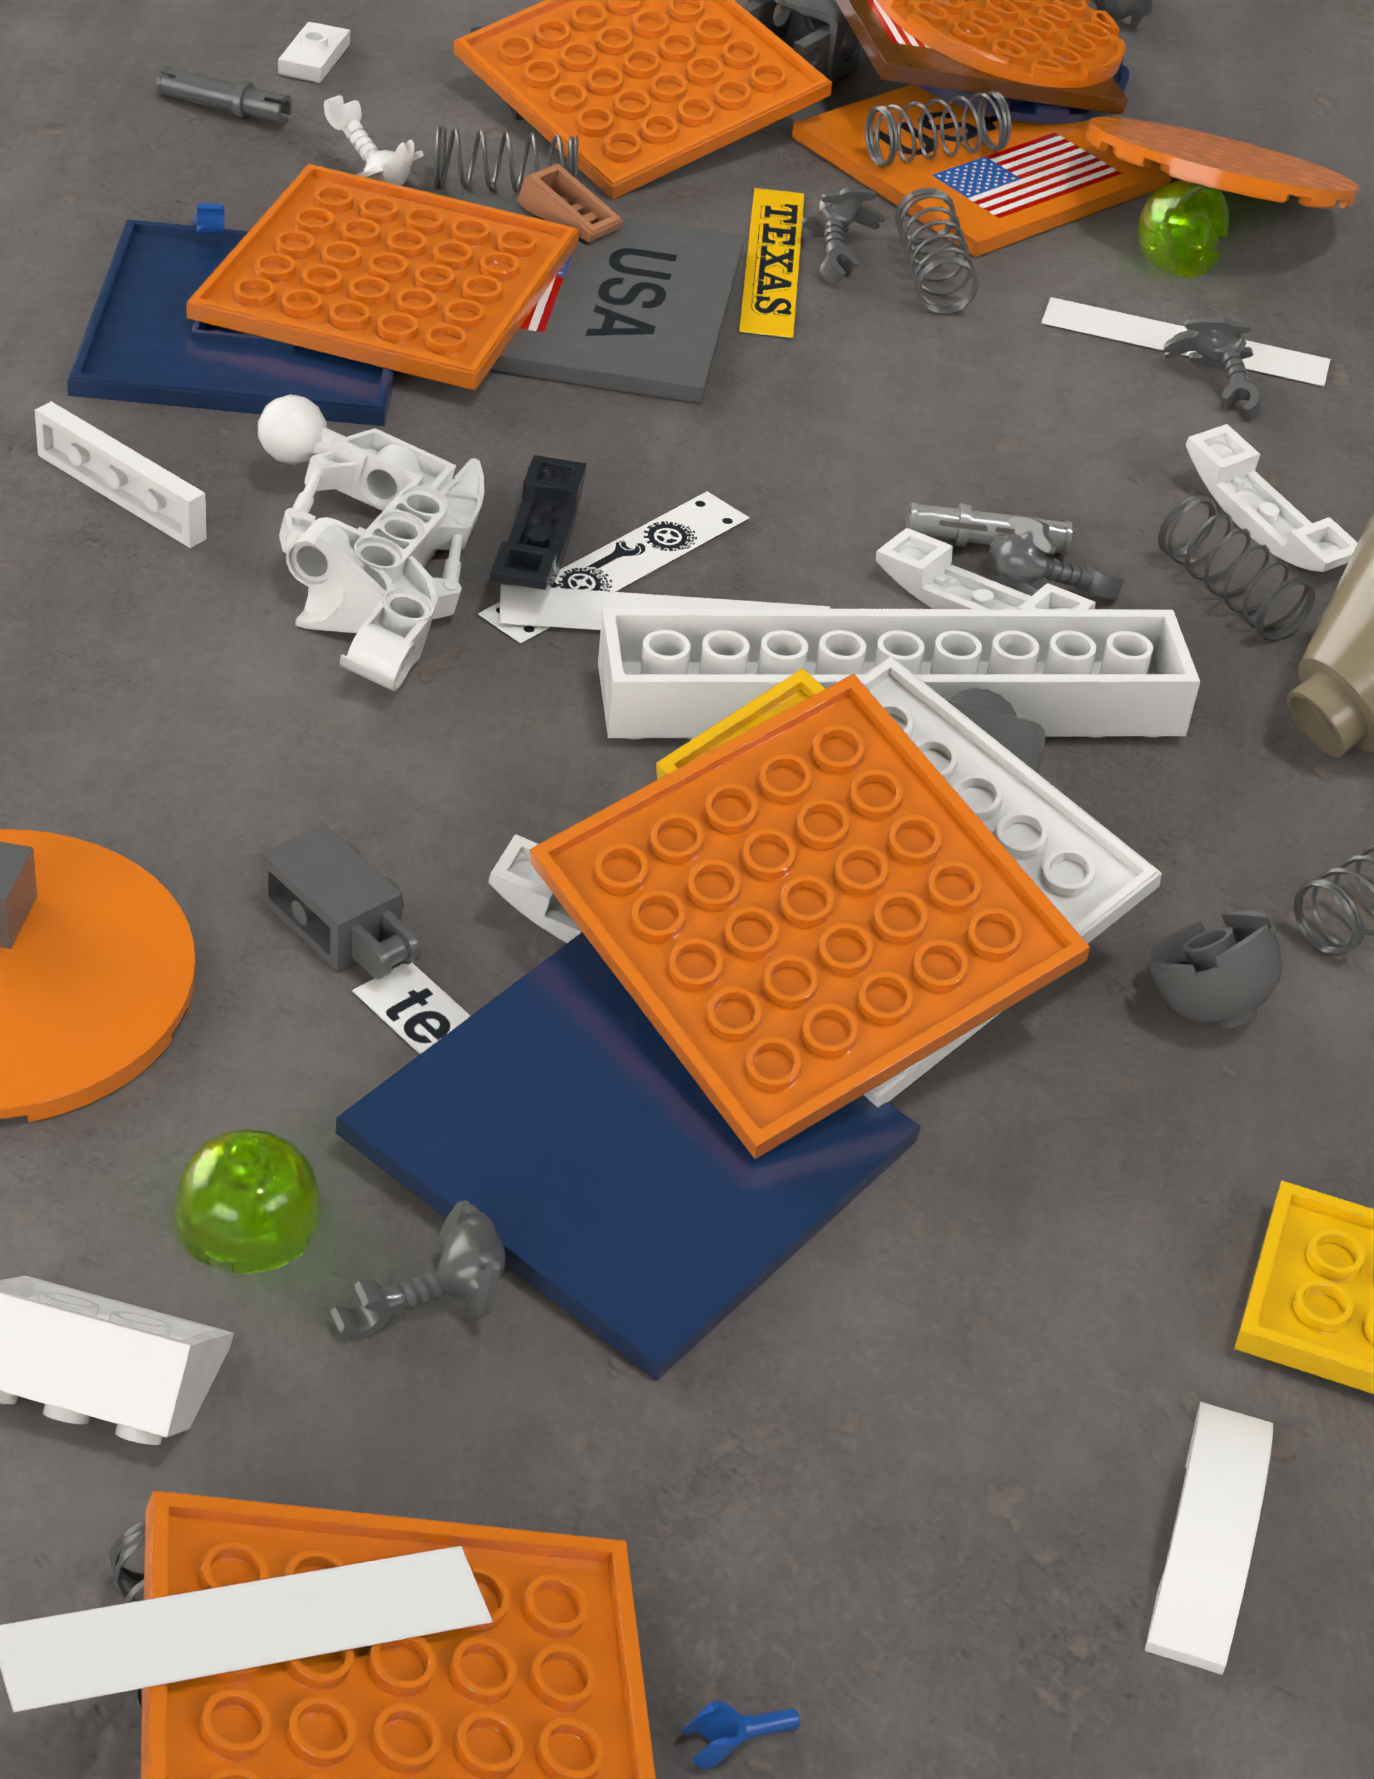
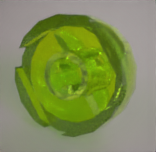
(1183, 228)
(247, 1201)

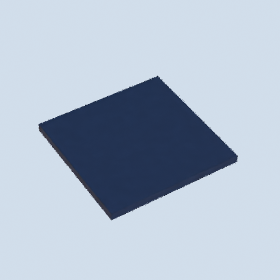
(151, 353)
(611, 1159)

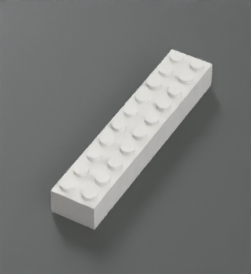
(1057, 667)

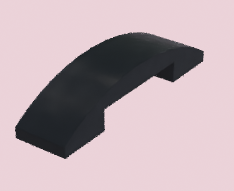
(542, 524)

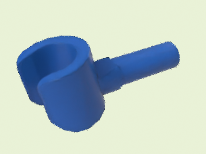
(209, 218)
(728, 1729)

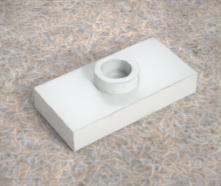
(313, 52)

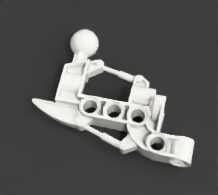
(375, 575)

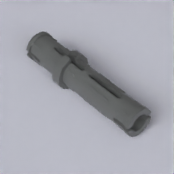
(239, 98)

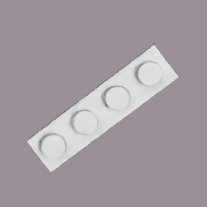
(121, 474)

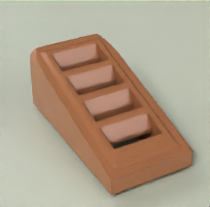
(564, 200)

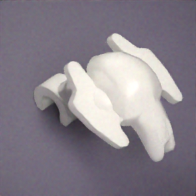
(380, 165)

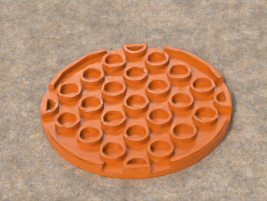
(1018, 39)
(1222, 162)
(89, 978)

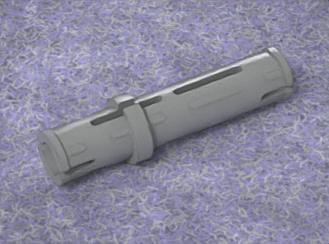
(926, 521)

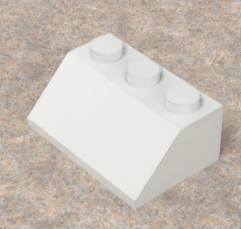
(105, 1359)

